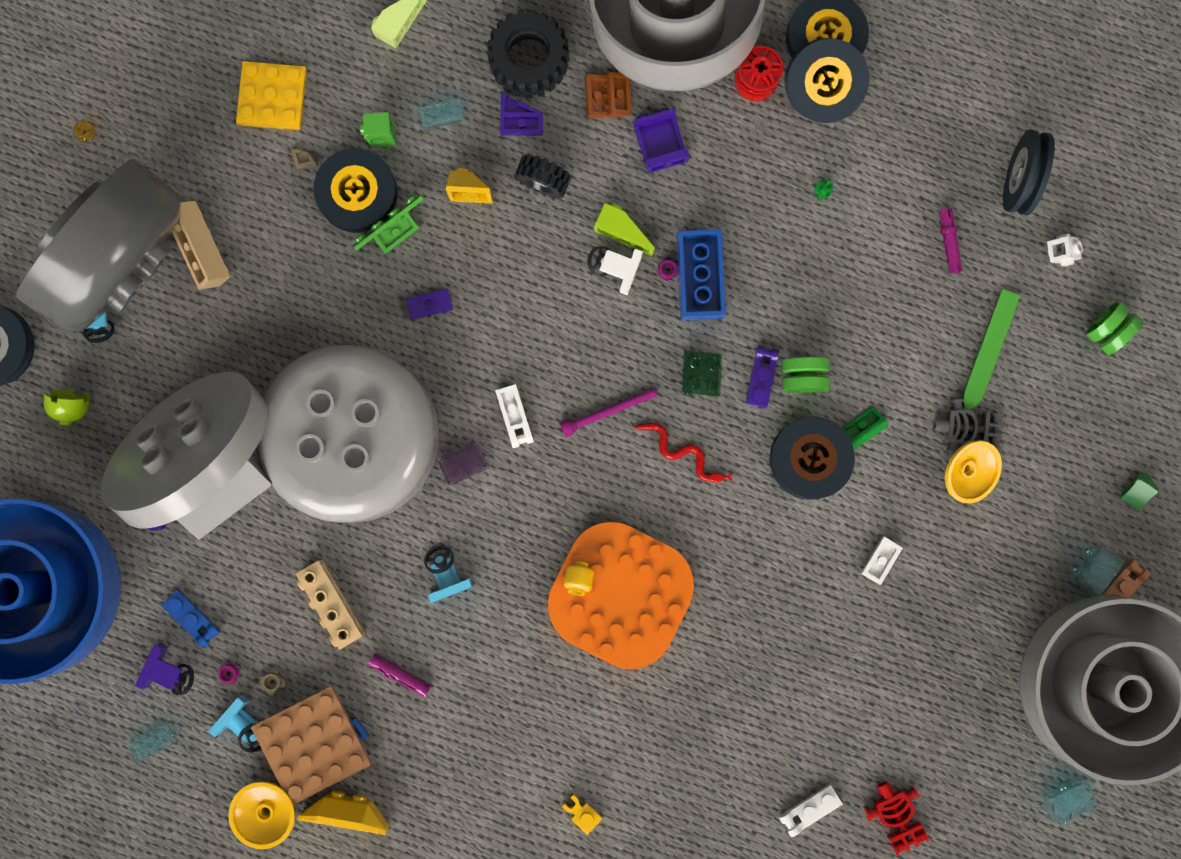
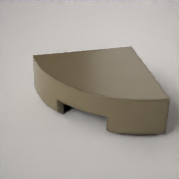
(302, 159)

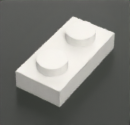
(881, 560)

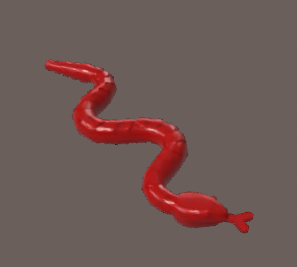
(690, 448)

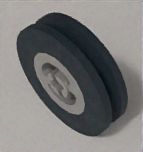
(1028, 172)
(15, 346)

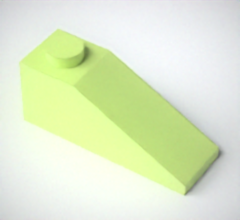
(396, 20)

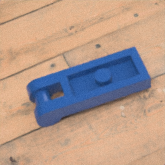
(190, 617)

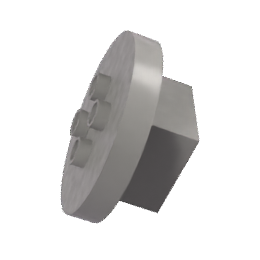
(191, 457)

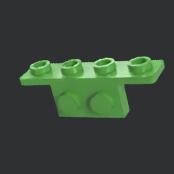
(392, 230)

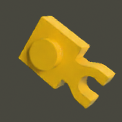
(584, 816)

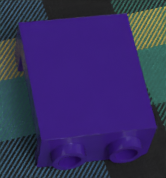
(660, 140)

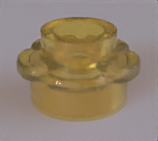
(83, 126)

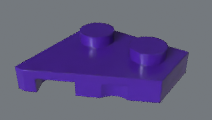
(519, 119)

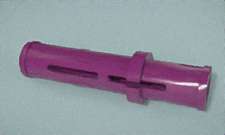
(950, 240)
(394, 672)

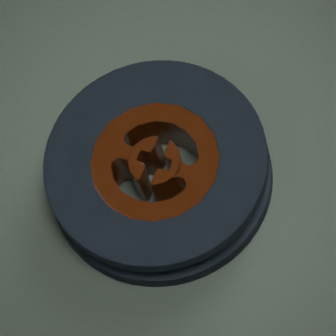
(836, 464)

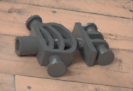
(953, 426)

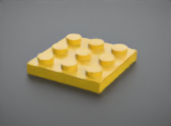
(271, 95)

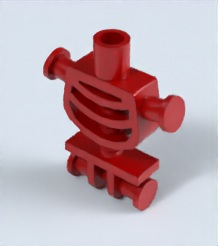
(890, 801)

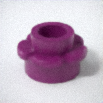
(662, 269)
(222, 673)

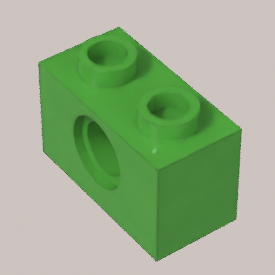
(378, 130)

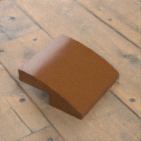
(607, 95)

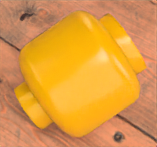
(579, 578)

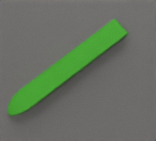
(990, 348)

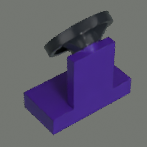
(164, 673)

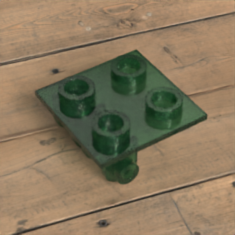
(701, 373)

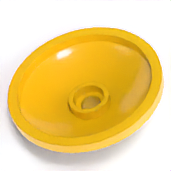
(973, 471)
(255, 826)

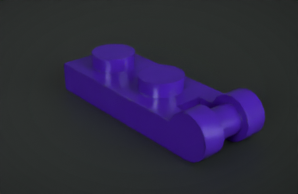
(762, 377)

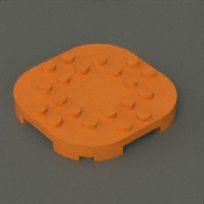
(634, 599)

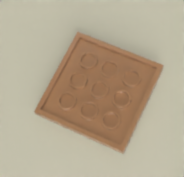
(311, 744)

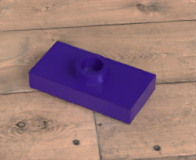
(429, 304)

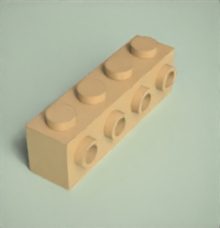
(199, 248)
(330, 604)

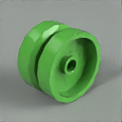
(1114, 327)
(806, 375)

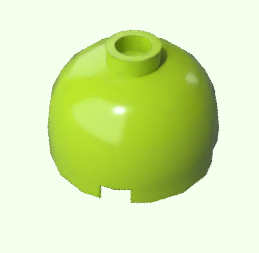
(66, 406)

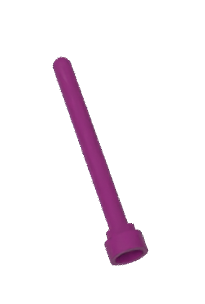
(570, 426)

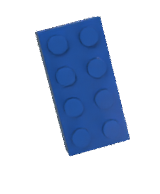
(701, 275)

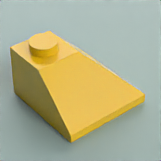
(466, 187)

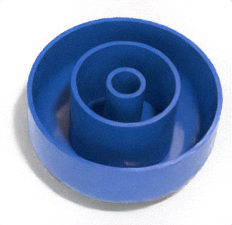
(54, 588)

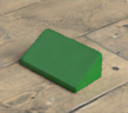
(865, 426)

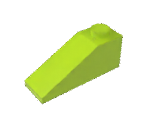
(618, 226)

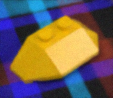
(346, 812)

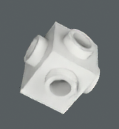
(1065, 250)

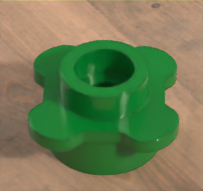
(824, 189)

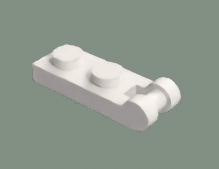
(514, 415)
(810, 810)

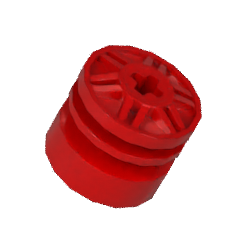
(756, 85)

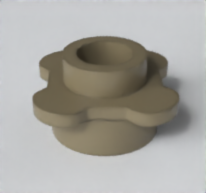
(271, 688)

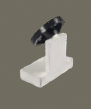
(616, 265)

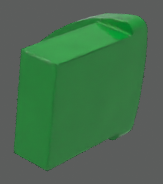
(1140, 491)

